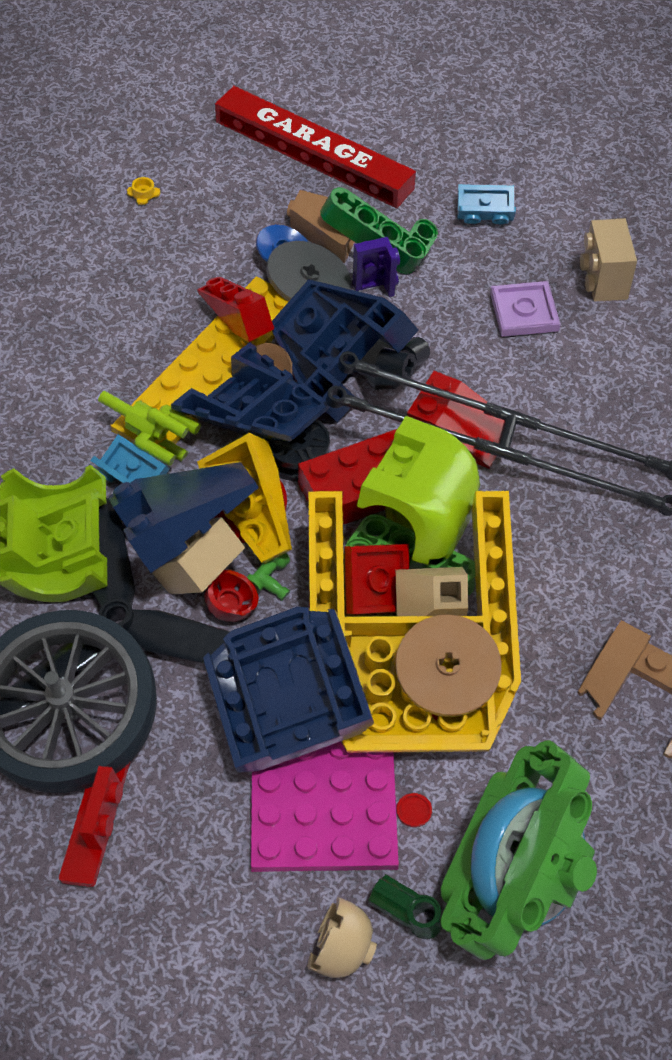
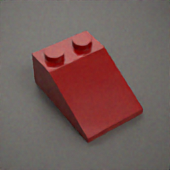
(456, 415)

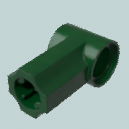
(405, 905)

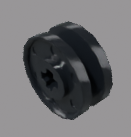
(307, 445)

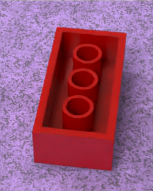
(346, 472)

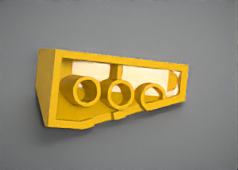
(262, 513)

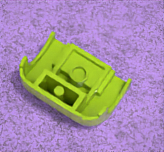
(429, 482)
(51, 537)

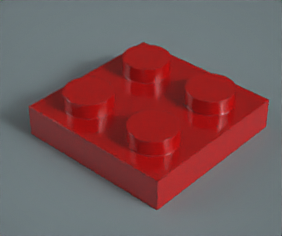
(372, 577)

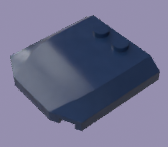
(286, 688)

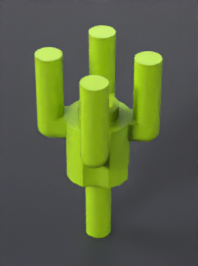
(152, 425)

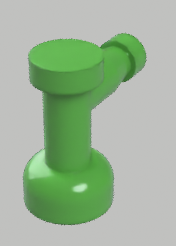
(262, 578)

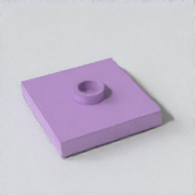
(525, 308)

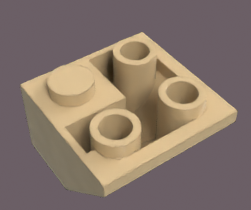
(431, 592)

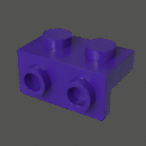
(375, 265)

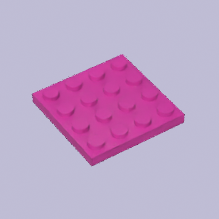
(325, 813)

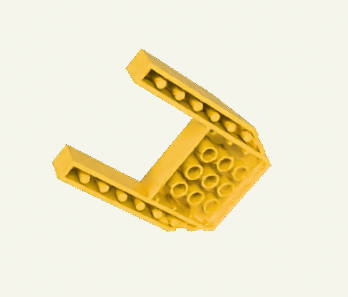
(376, 639)

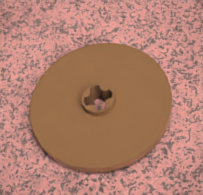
(469, 649)

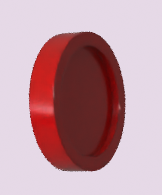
(414, 810)

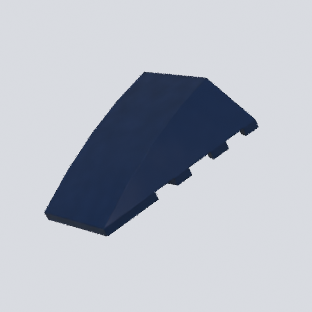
(256, 400)

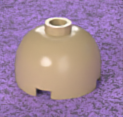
(343, 941)

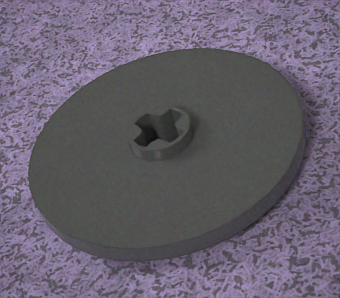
(292, 262)

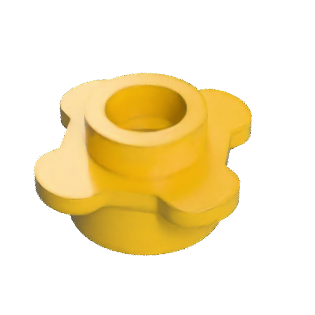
(143, 190)

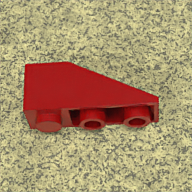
(238, 308)

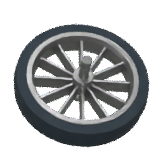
(68, 697)

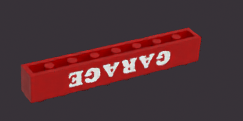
(315, 146)

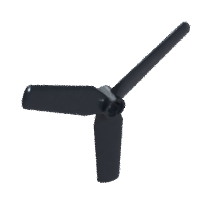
(152, 629)

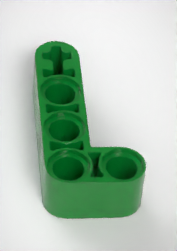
(365, 223)

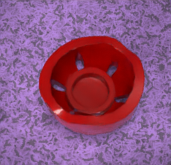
(228, 602)

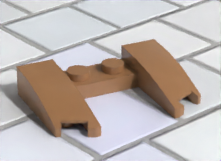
(624, 654)

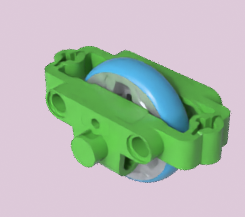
(520, 853)

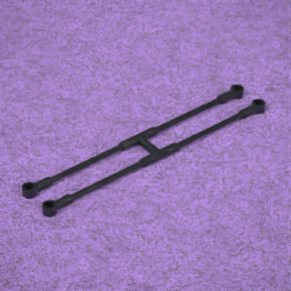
(503, 447)

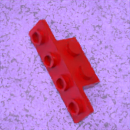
(93, 828)

